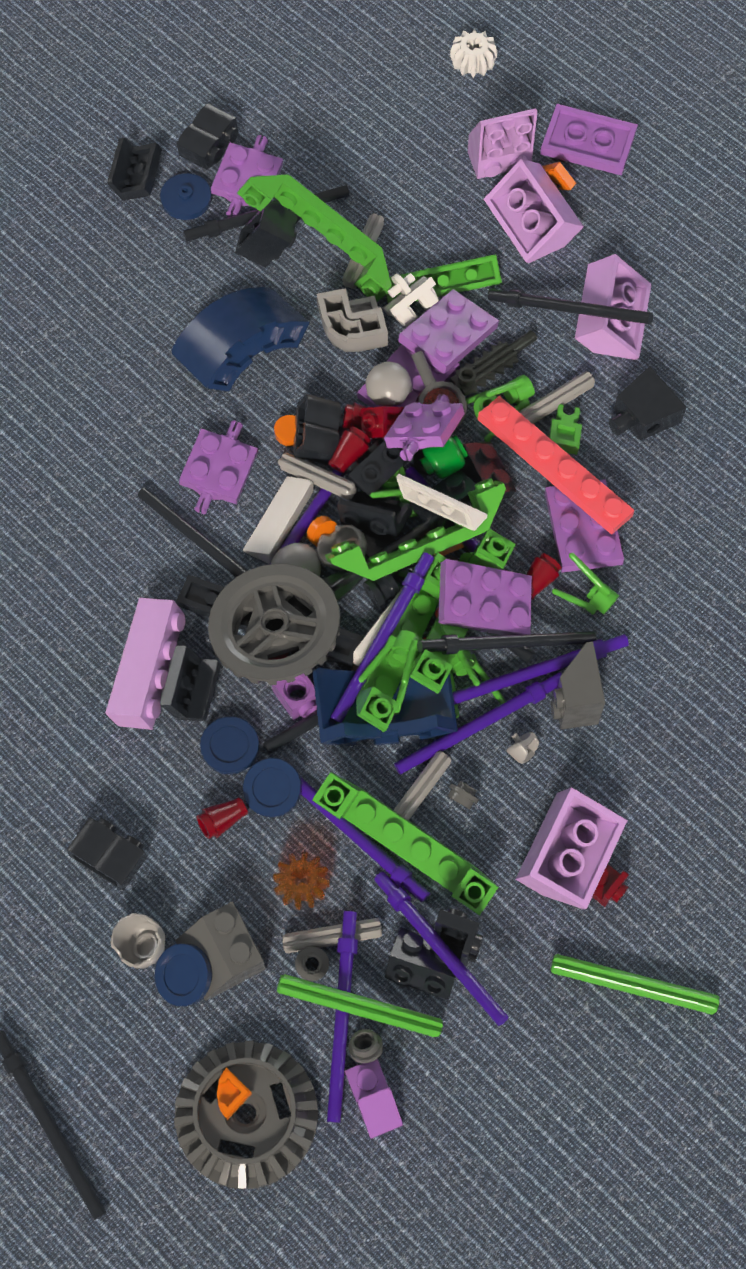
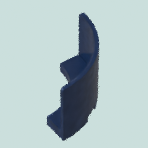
(235, 329)
(421, 712)

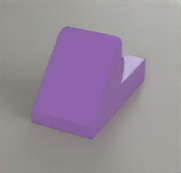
(373, 1098)

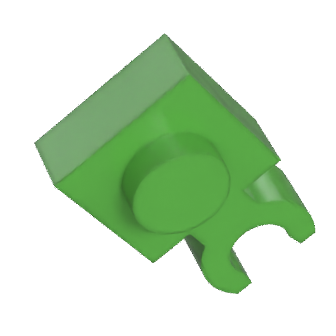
(566, 430)

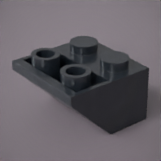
(268, 234)

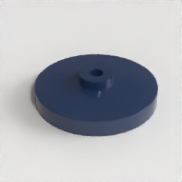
(186, 196)
(229, 745)
(272, 787)
(183, 974)

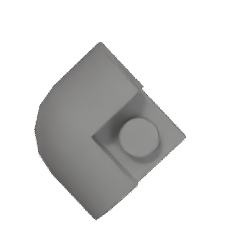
(354, 323)

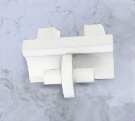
(400, 306)

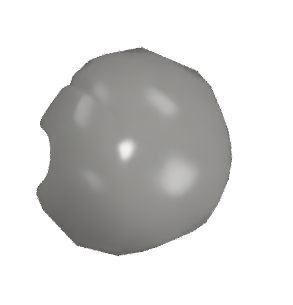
(388, 384)
(341, 534)
(298, 555)
(138, 940)

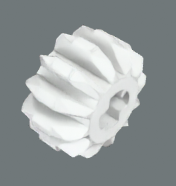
(473, 53)

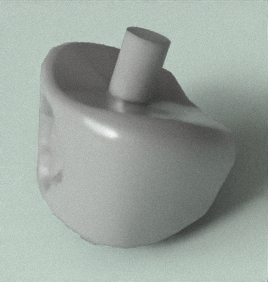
(524, 747)

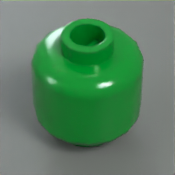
(444, 460)

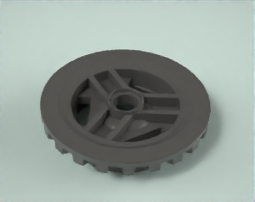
(266, 595)
(277, 1142)

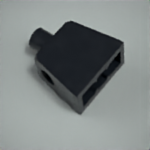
(646, 407)

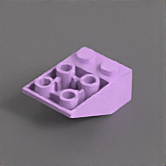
(501, 142)

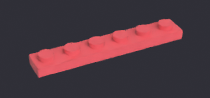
(556, 465)

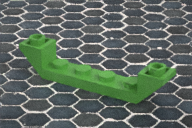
(338, 231)
(350, 557)
(433, 667)
(376, 695)
(407, 841)

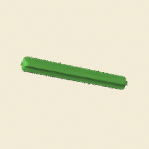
(635, 984)
(359, 1005)

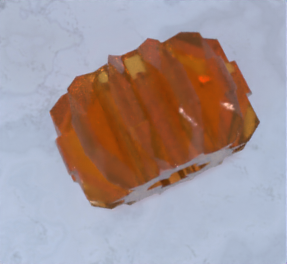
(303, 891)

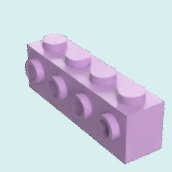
(145, 663)

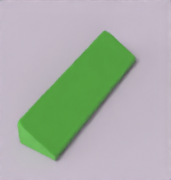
(459, 276)

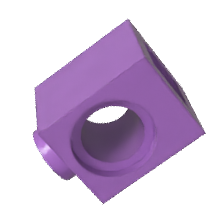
(296, 707)

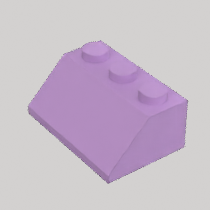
(532, 211)
(614, 285)
(571, 849)

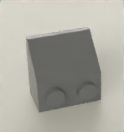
(579, 692)
(227, 946)

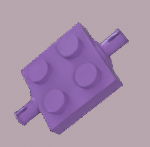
(238, 166)
(424, 426)
(218, 467)

